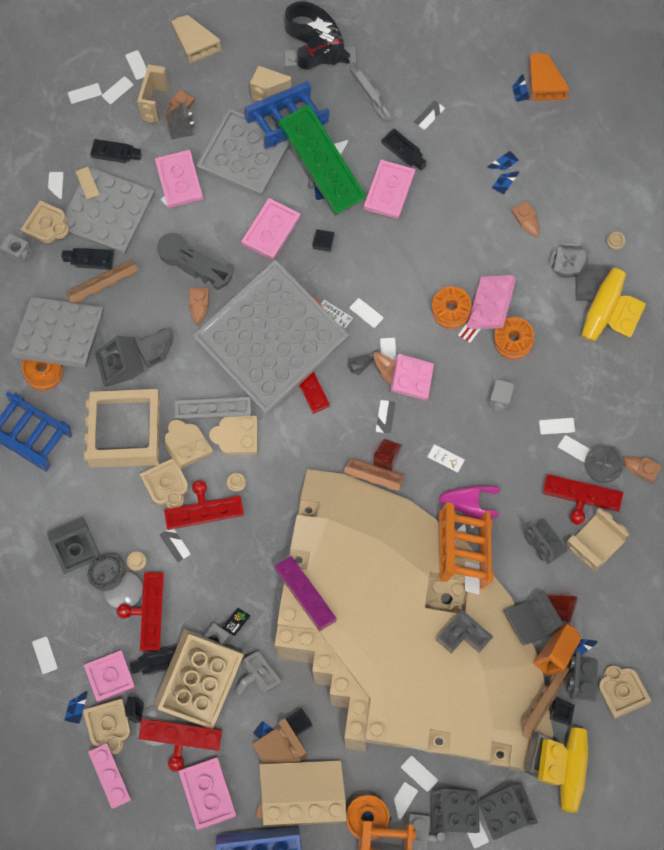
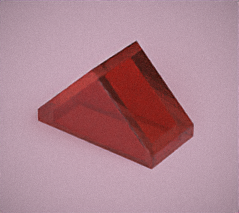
(387, 454)
(564, 606)

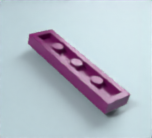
(305, 593)

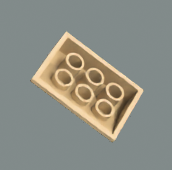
(198, 679)
(302, 794)

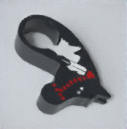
(322, 36)

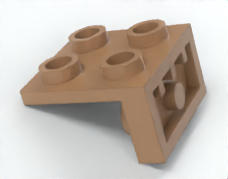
(280, 746)

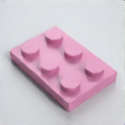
(179, 179)
(389, 189)
(271, 229)
(491, 302)
(207, 794)

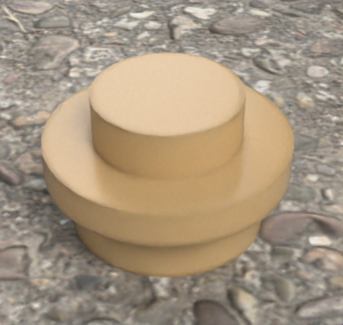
(616, 240)
(236, 482)
(136, 561)

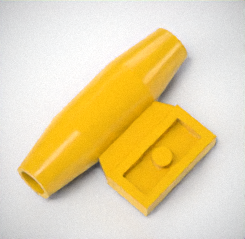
(612, 309)
(566, 767)

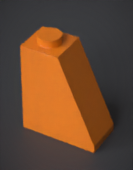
(545, 79)
(558, 650)

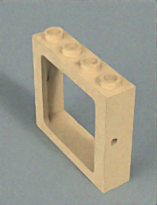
(122, 457)

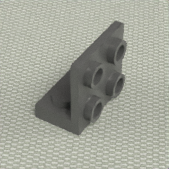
(545, 540)
(534, 619)
(583, 679)
(454, 811)
(507, 811)

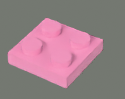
(412, 377)
(109, 676)

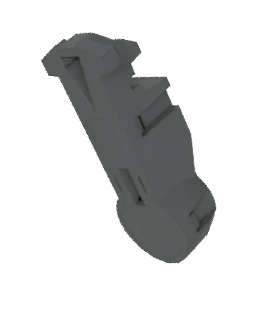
(175, 252)

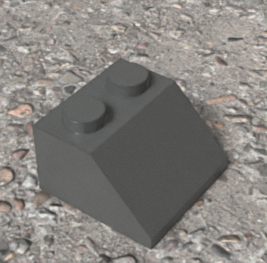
(119, 360)
(73, 545)

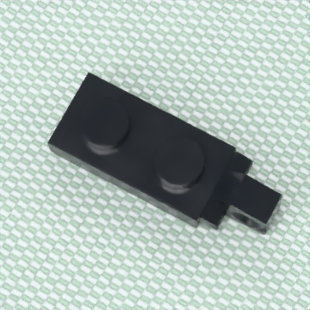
(404, 149)
(114, 151)
(89, 258)
(153, 662)

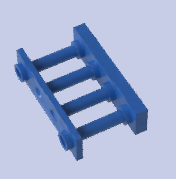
(277, 102)
(25, 449)

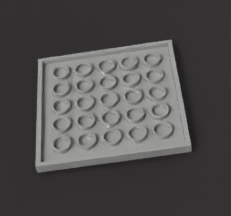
(271, 336)

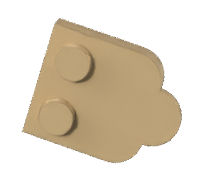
(46, 223)
(236, 435)
(186, 443)
(166, 484)
(622, 691)
(108, 725)

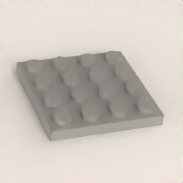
(239, 154)
(111, 216)
(57, 332)

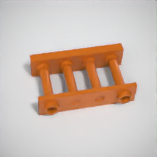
(448, 550)
(368, 831)

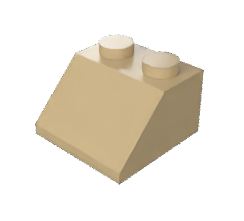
(268, 83)

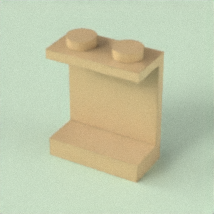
(154, 79)
(598, 540)

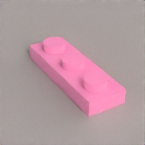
(109, 776)

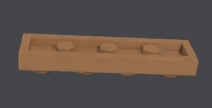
(106, 279)
(541, 707)

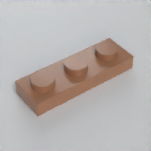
(374, 474)

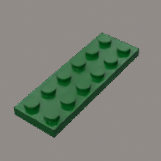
(322, 159)

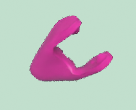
(467, 500)

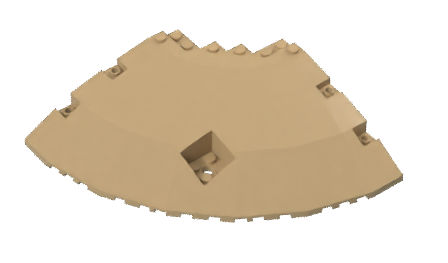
(380, 576)

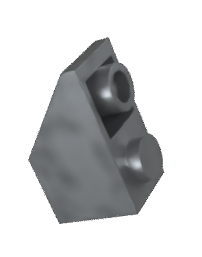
(180, 121)
(156, 347)

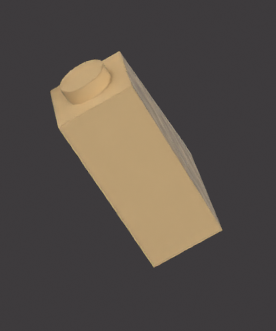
(194, 38)

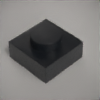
(323, 240)
(134, 709)
(562, 712)
(299, 722)

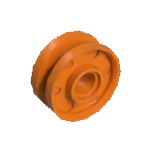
(451, 318)
(514, 349)
(44, 379)
(363, 805)

